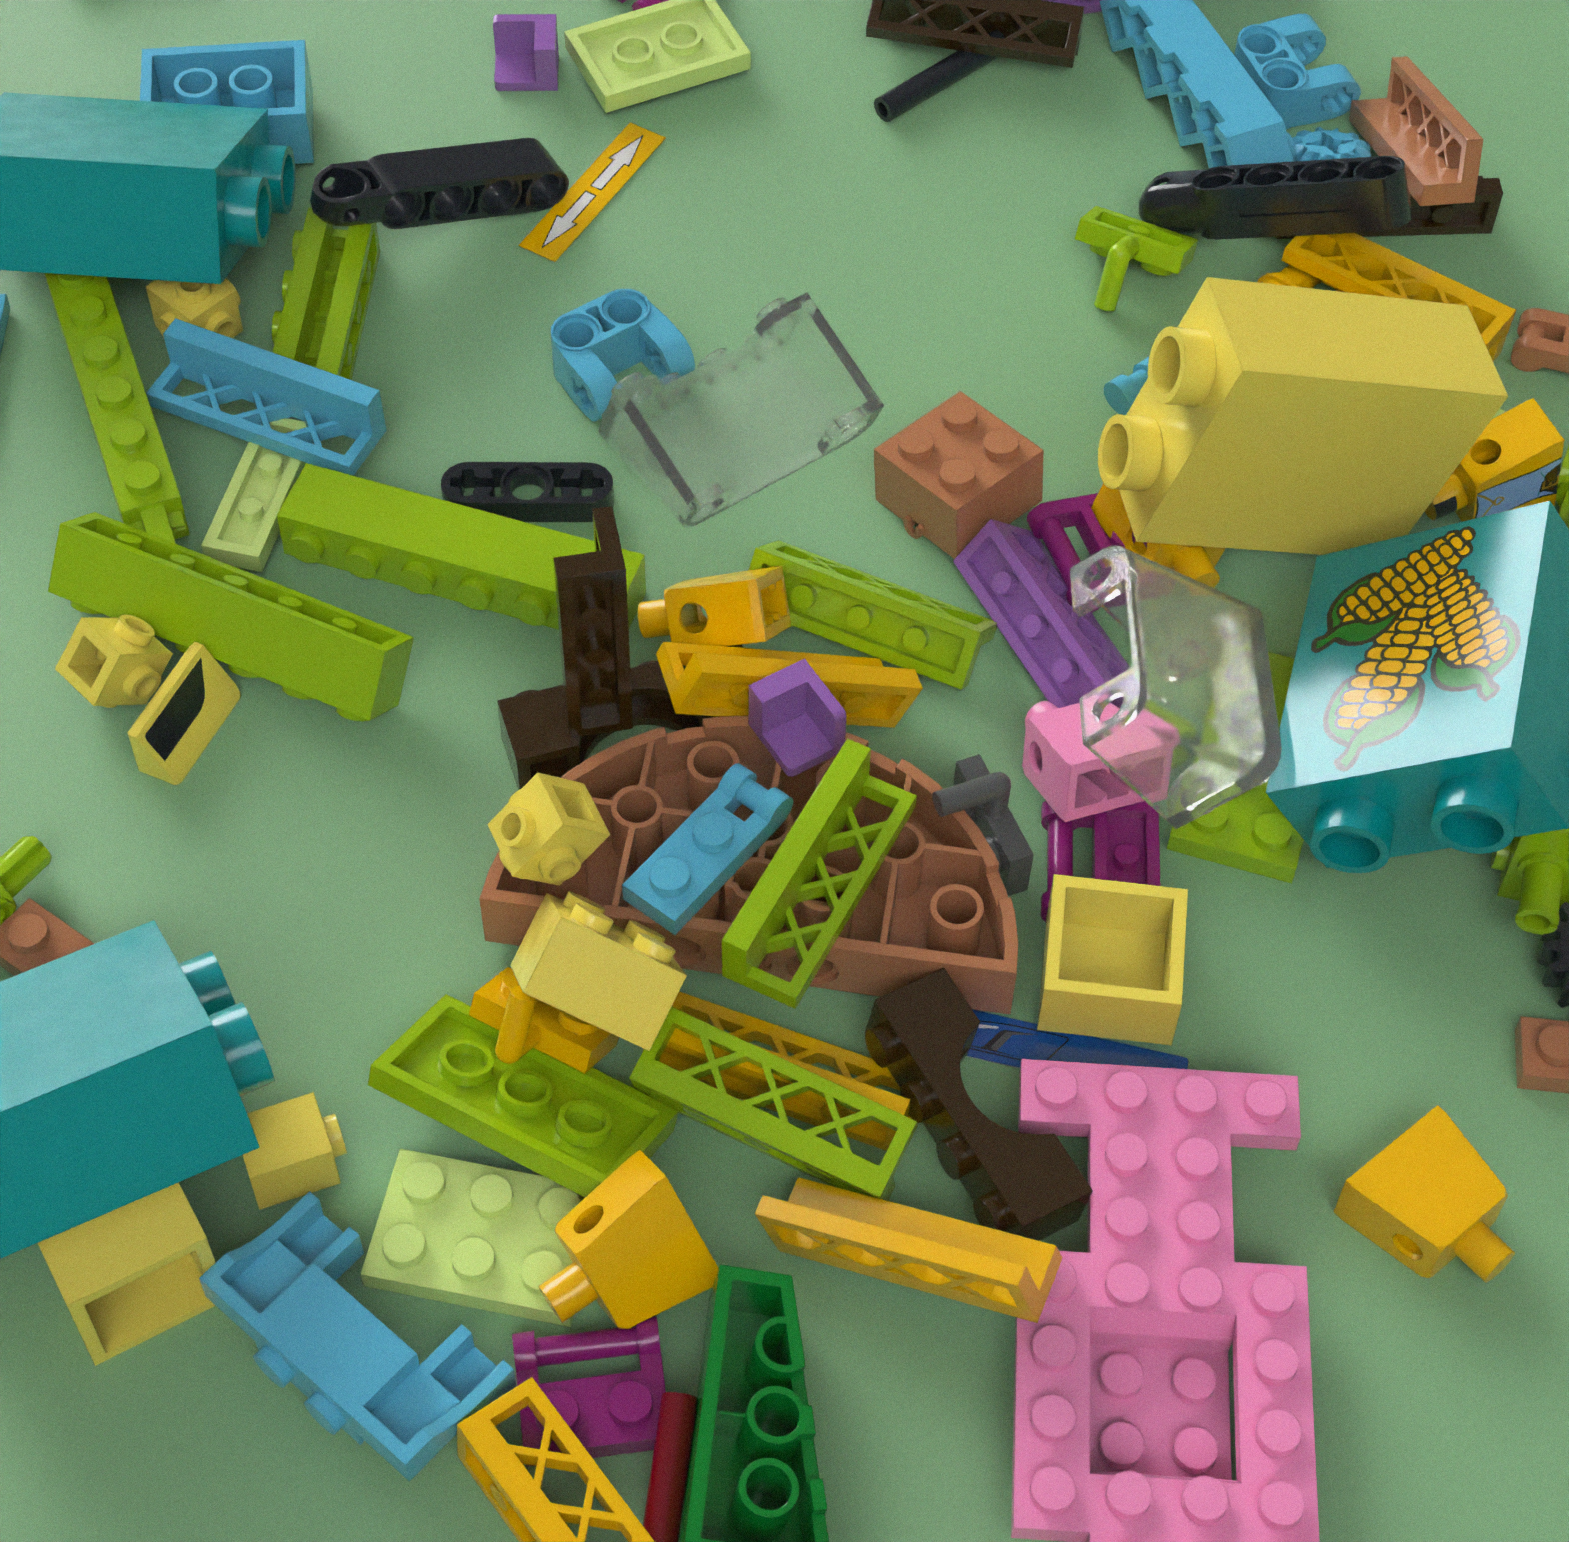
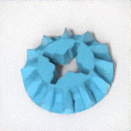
(1329, 145)

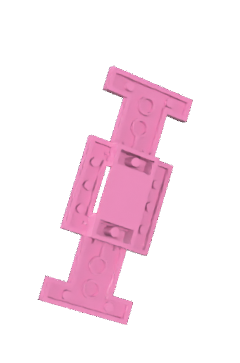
(1130, 1361)

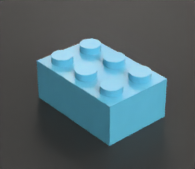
(240, 75)

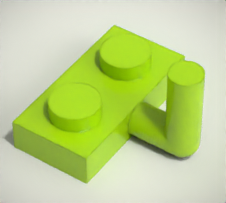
(1128, 238)

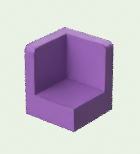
(526, 52)
(796, 717)

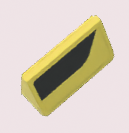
(183, 716)

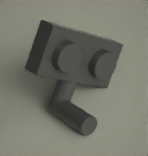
(986, 802)

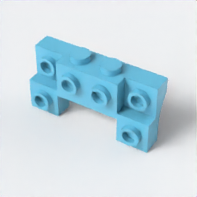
(341, 1354)

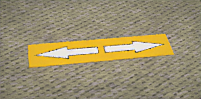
(592, 192)

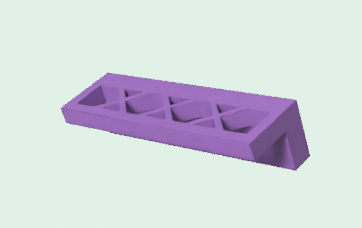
(1029, 603)

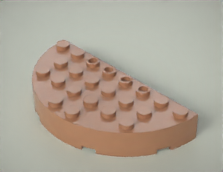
(924, 911)

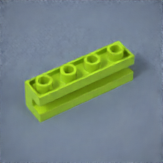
(326, 295)

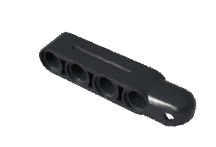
(440, 185)
(1281, 198)

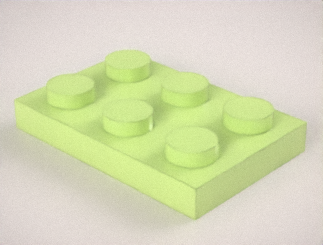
(656, 51)
(469, 1235)

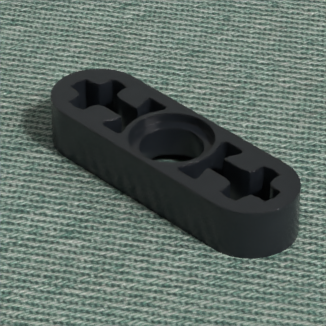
(568, 476)

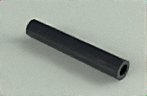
(931, 81)

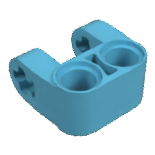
(1276, 59)
(609, 338)

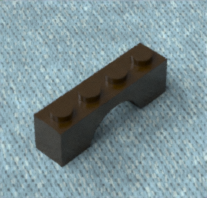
(538, 733)
(1013, 1177)

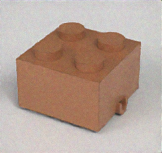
(957, 473)

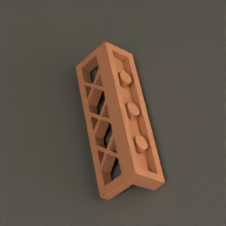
(1425, 132)

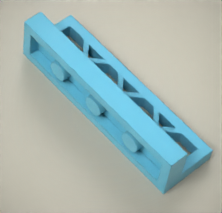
(279, 391)

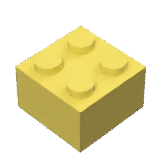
(1113, 960)
(599, 970)
(132, 1271)

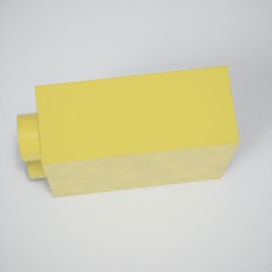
(1298, 418)

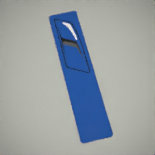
(1010, 1040)

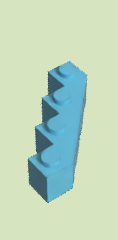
(1204, 81)

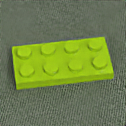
(1250, 828)
(530, 1110)

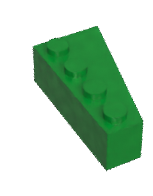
(753, 1429)

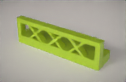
(878, 615)
(795, 864)
(762, 1131)

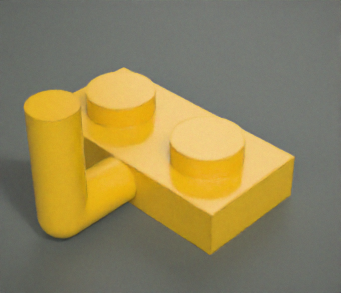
(534, 1024)

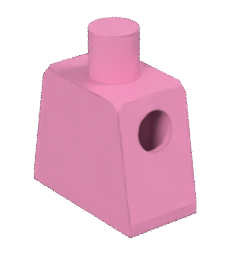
(1065, 769)

